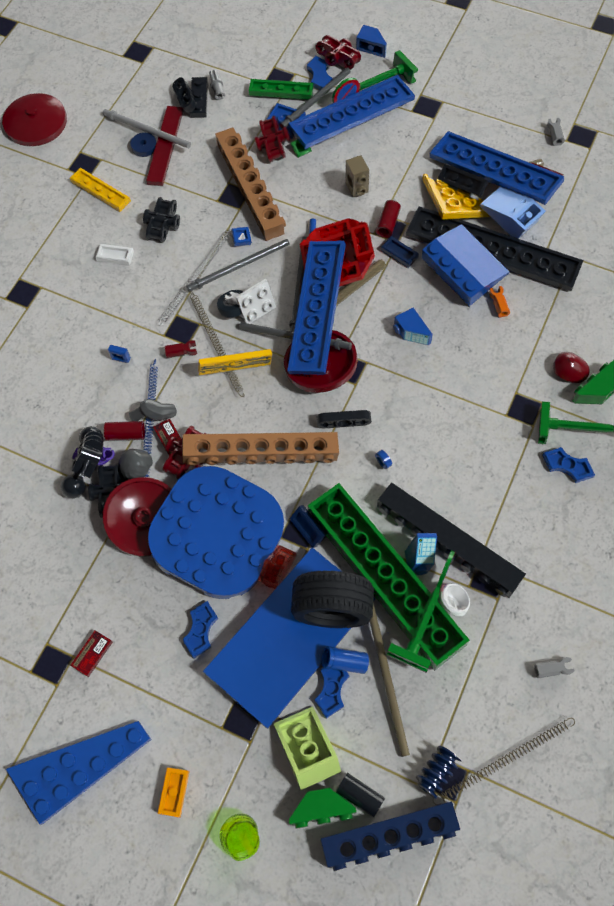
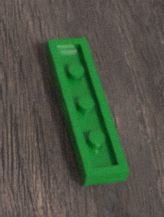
(280, 89)

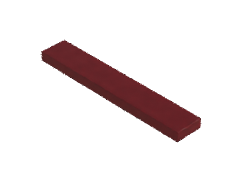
(164, 148)

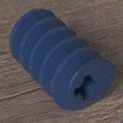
(437, 771)

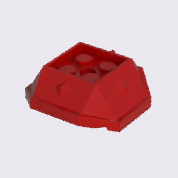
(358, 248)

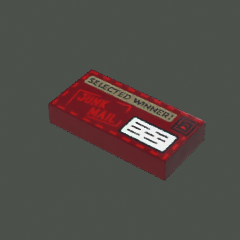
(165, 431)
(91, 653)

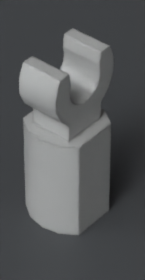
(556, 132)
(552, 668)

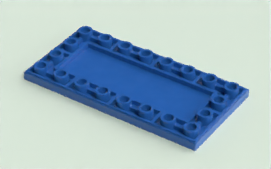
(274, 651)

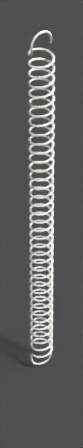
(205, 264)

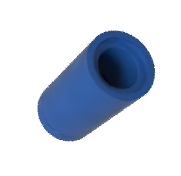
(345, 660)

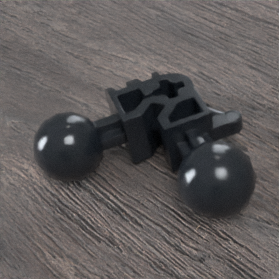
(85, 462)

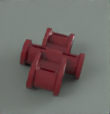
(340, 53)
(272, 139)
(174, 463)

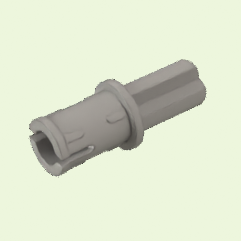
(216, 85)

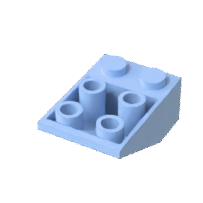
(512, 211)

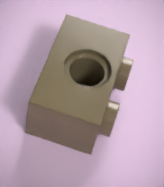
(357, 176)

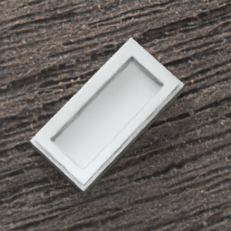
(114, 254)

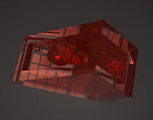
(277, 566)

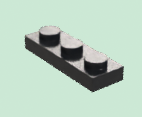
(199, 89)
(463, 180)

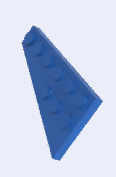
(63, 775)

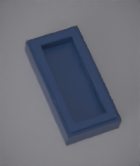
(399, 252)
(308, 526)

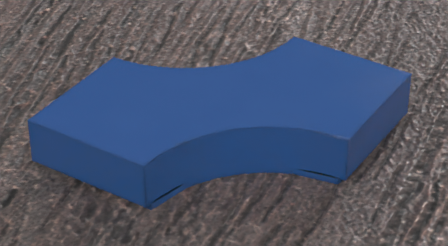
(318, 68)
(576, 468)
(198, 638)
(330, 698)

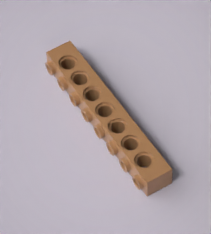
(249, 182)
(269, 441)

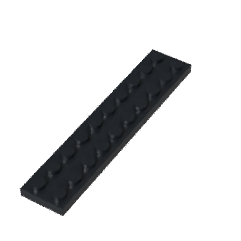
(511, 252)

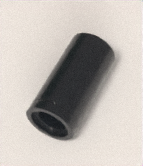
(360, 795)

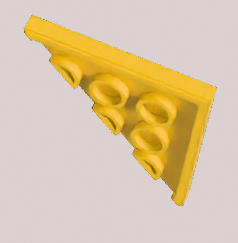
(451, 202)

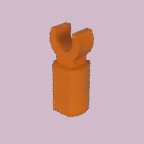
(500, 302)

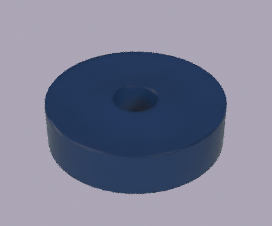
(143, 144)

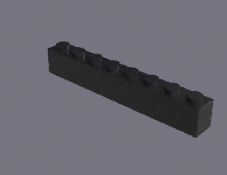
(468, 551)

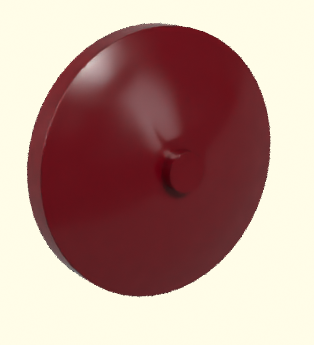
(34, 119)
(339, 369)
(131, 511)

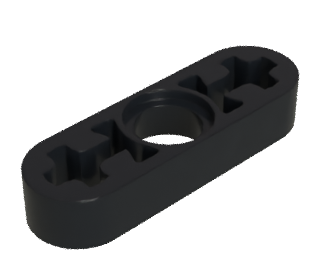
(180, 88)
(344, 419)

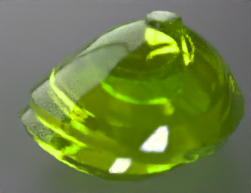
(240, 837)

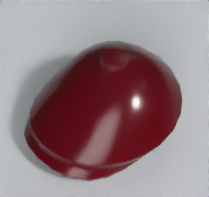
(571, 367)

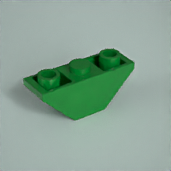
(598, 387)
(320, 807)

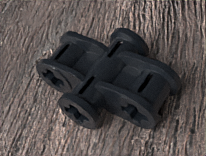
(161, 219)
(108, 480)

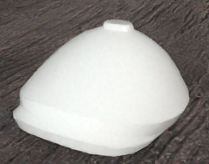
(454, 599)

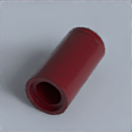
(388, 219)
(124, 430)

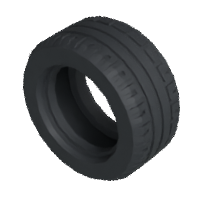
(332, 599)

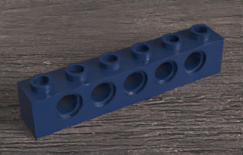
(444, 813)

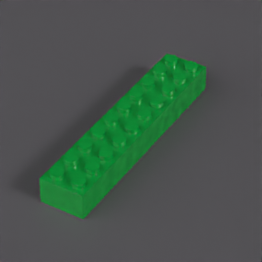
(392, 579)

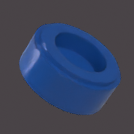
(383, 459)

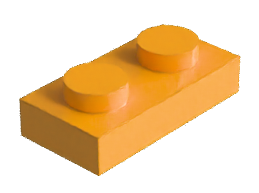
(173, 792)

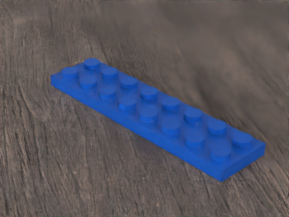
(351, 111)
(497, 167)
(316, 308)

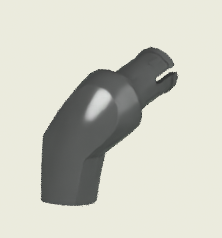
(153, 410)

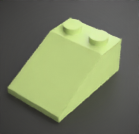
(307, 748)

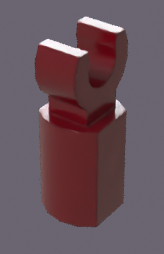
(180, 349)

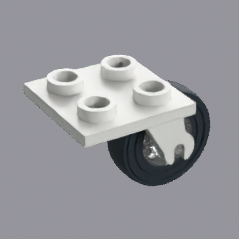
(247, 304)

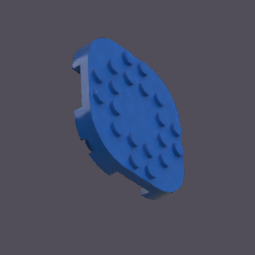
(216, 531)

